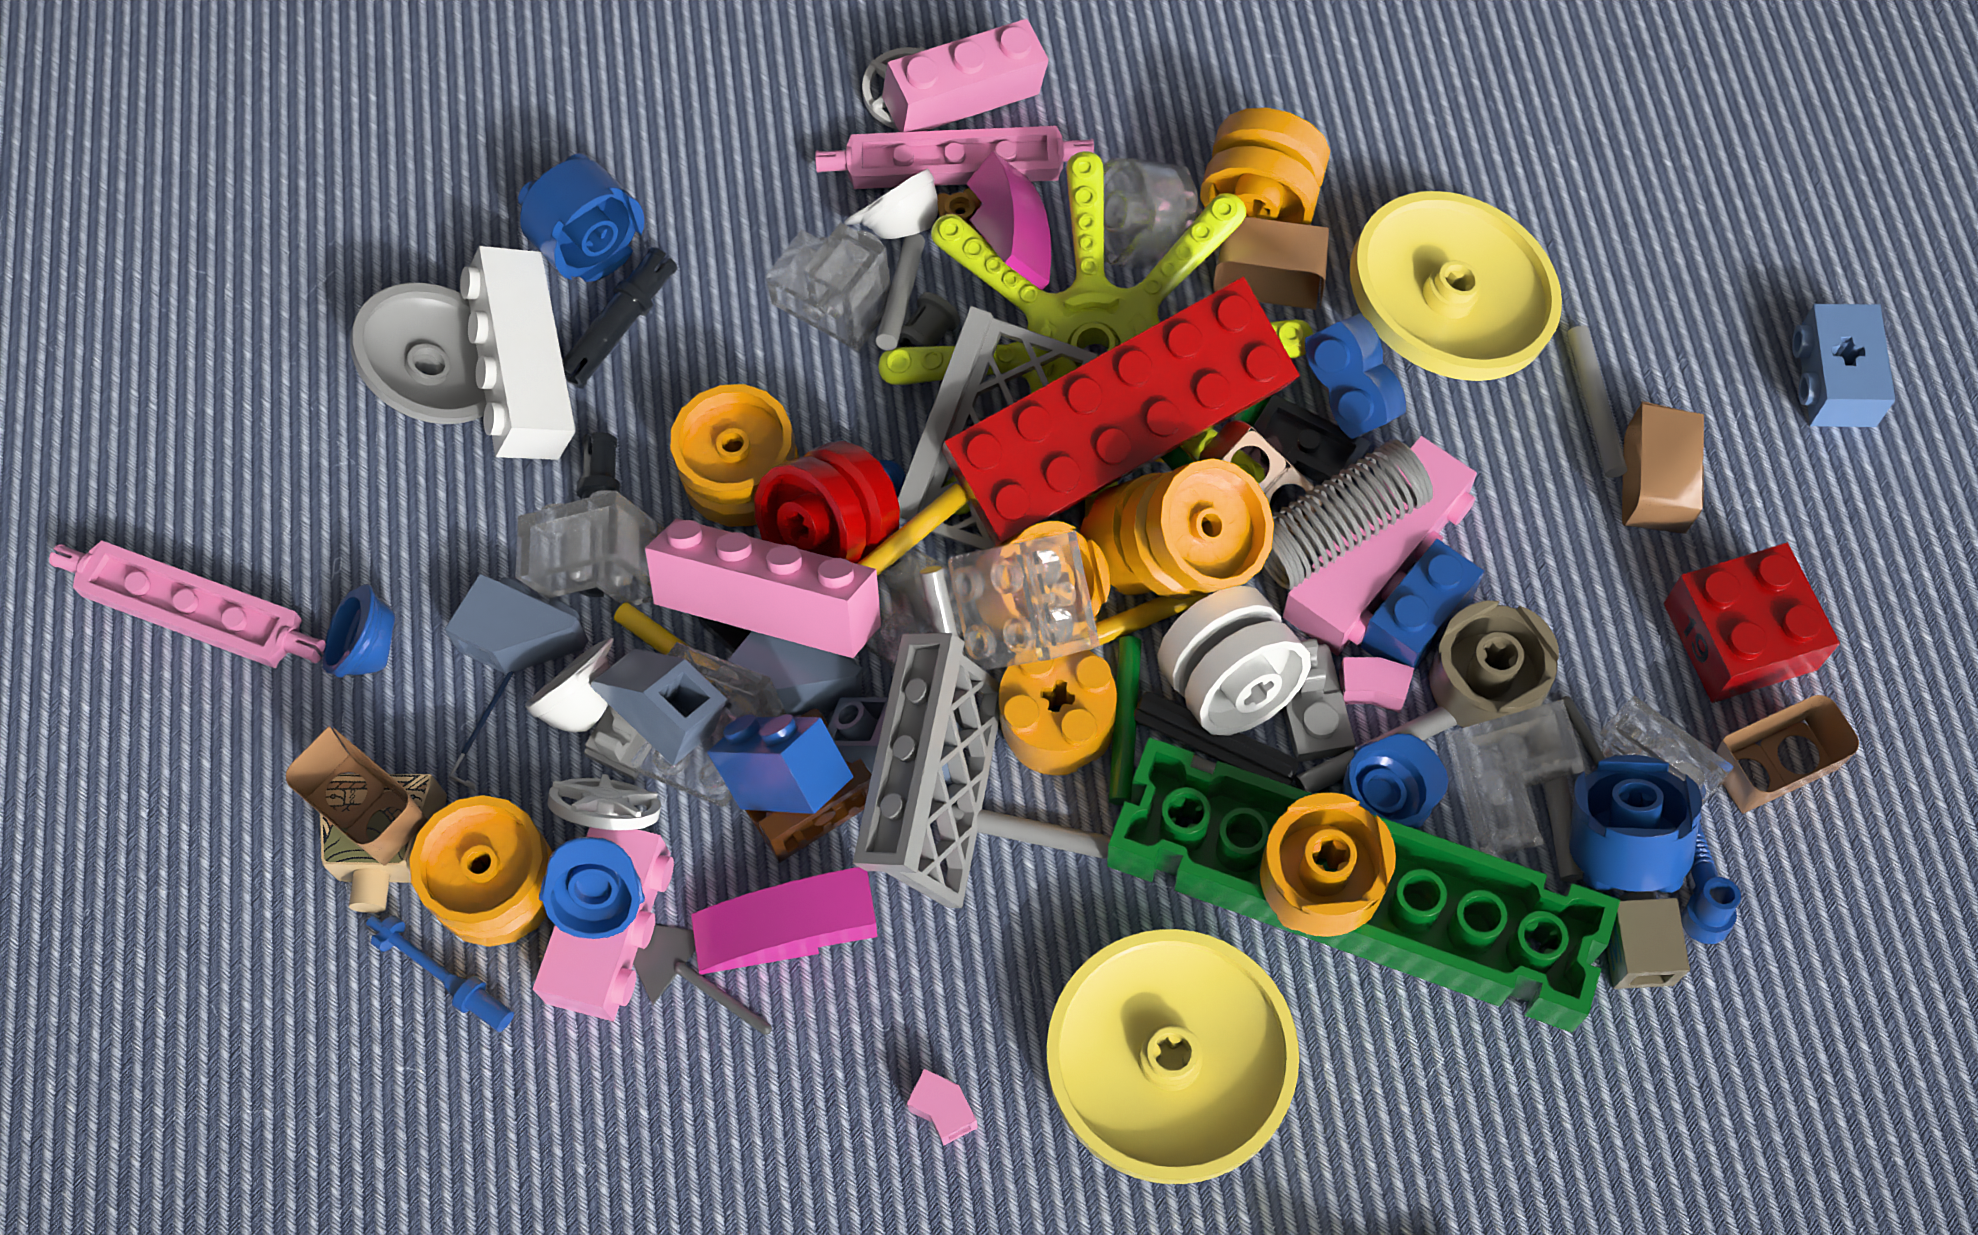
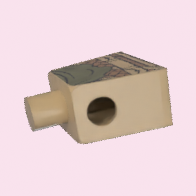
(349, 861)

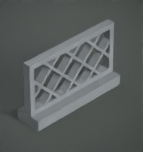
(956, 405)
(907, 773)

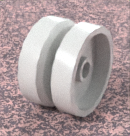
(1233, 660)

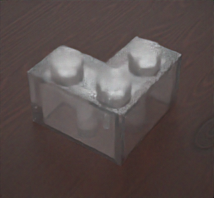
(833, 283)
(587, 547)
(1501, 761)

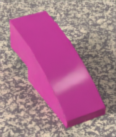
(1012, 219)
(785, 921)

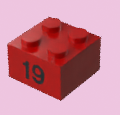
(1750, 622)

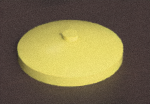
(1455, 285)
(1172, 1056)

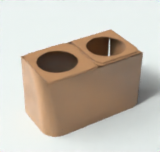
(1277, 261)
(1237, 435)
(1663, 469)
(1825, 728)
(324, 761)

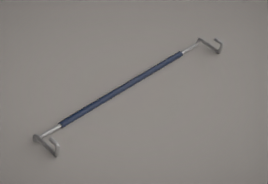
(477, 729)

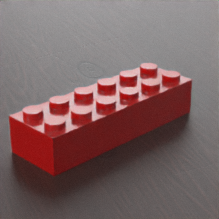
(1120, 411)

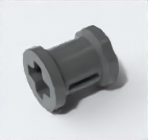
(929, 322)

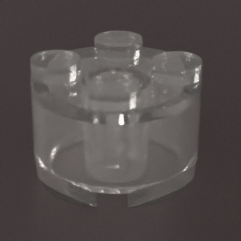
(1145, 210)

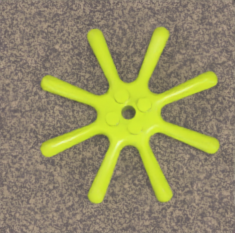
(1092, 306)

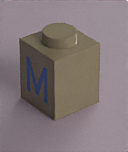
(1647, 942)

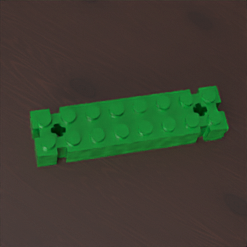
(1443, 918)

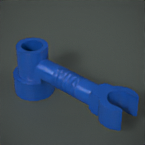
(1713, 905)

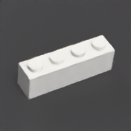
(517, 354)

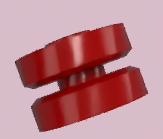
(828, 502)

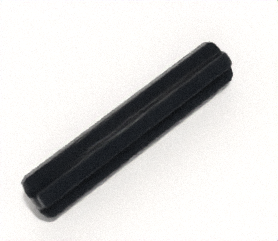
(1235, 750)

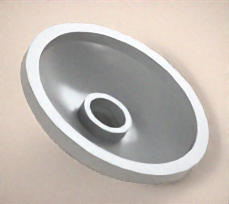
(416, 331)

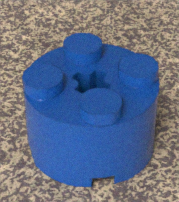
(580, 218)
(1634, 825)

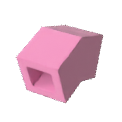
(943, 1105)

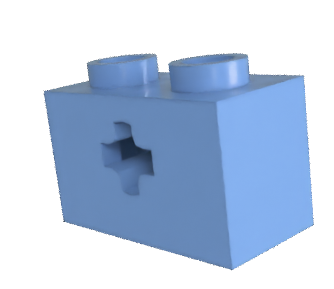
(1844, 365)

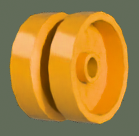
(1269, 163)
(726, 446)
(1197, 529)
(481, 870)

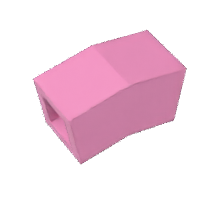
(1374, 682)

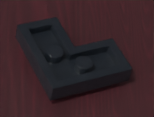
(1306, 442)

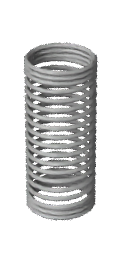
(1287, 556)

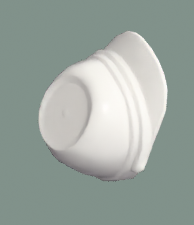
(903, 210)
(568, 698)

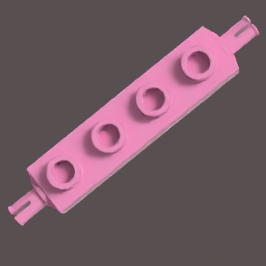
(950, 155)
(187, 603)

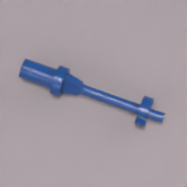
(466, 993)

